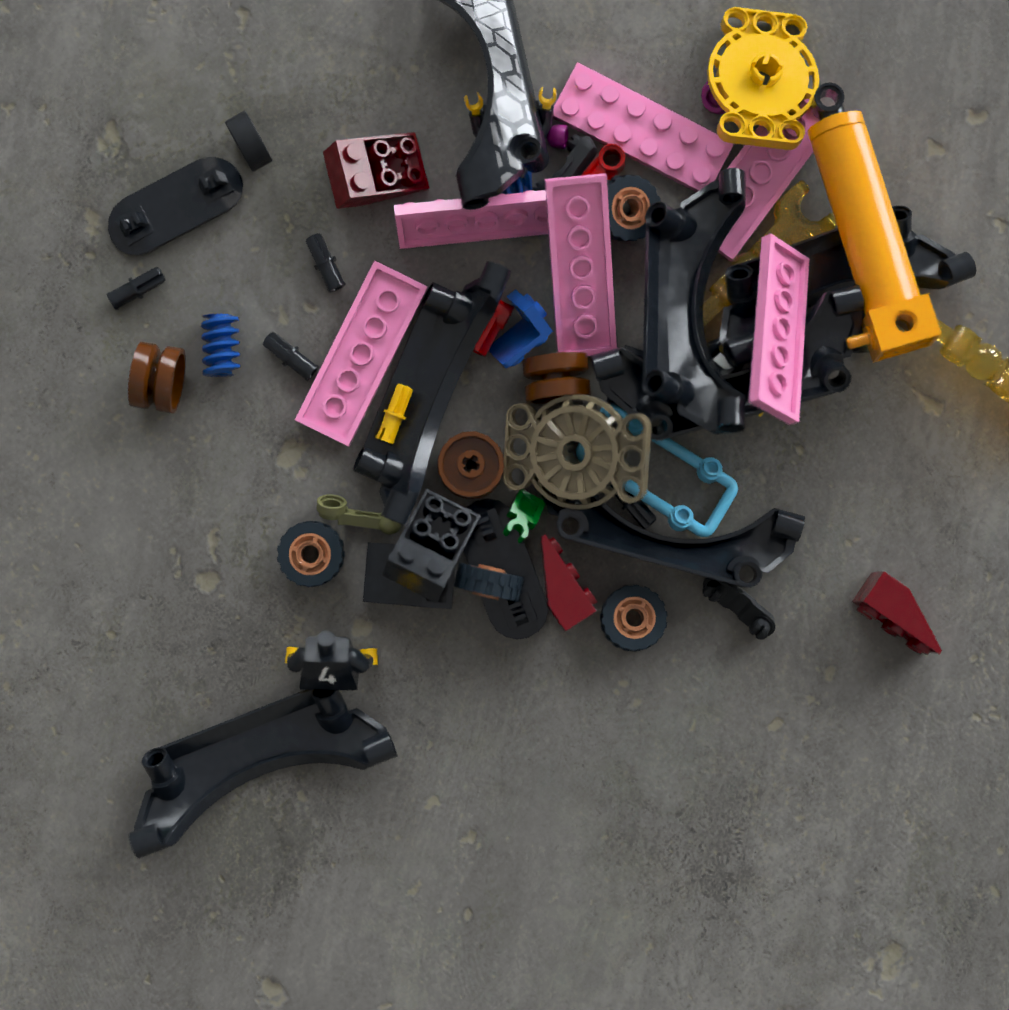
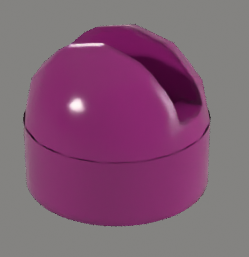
(558, 136)

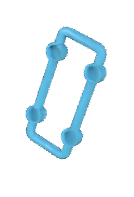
(708, 471)

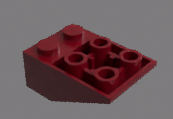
(374, 169)
(563, 593)
(897, 609)

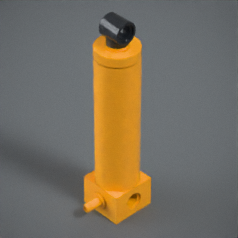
(869, 232)

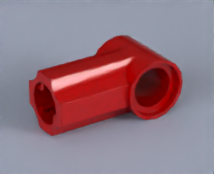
(599, 167)
(496, 324)

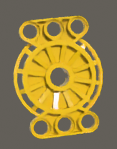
(740, 85)

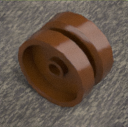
(555, 376)
(156, 377)
(466, 448)

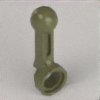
(335, 508)

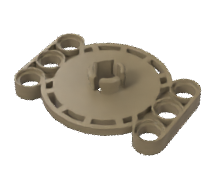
(553, 467)

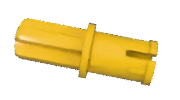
(394, 413)

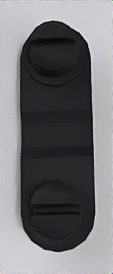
(581, 154)
(742, 604)

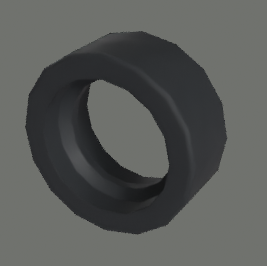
(248, 141)

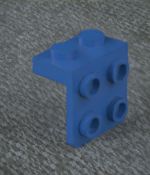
(523, 336)

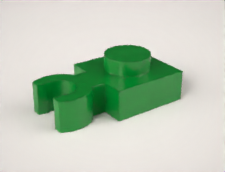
(524, 514)

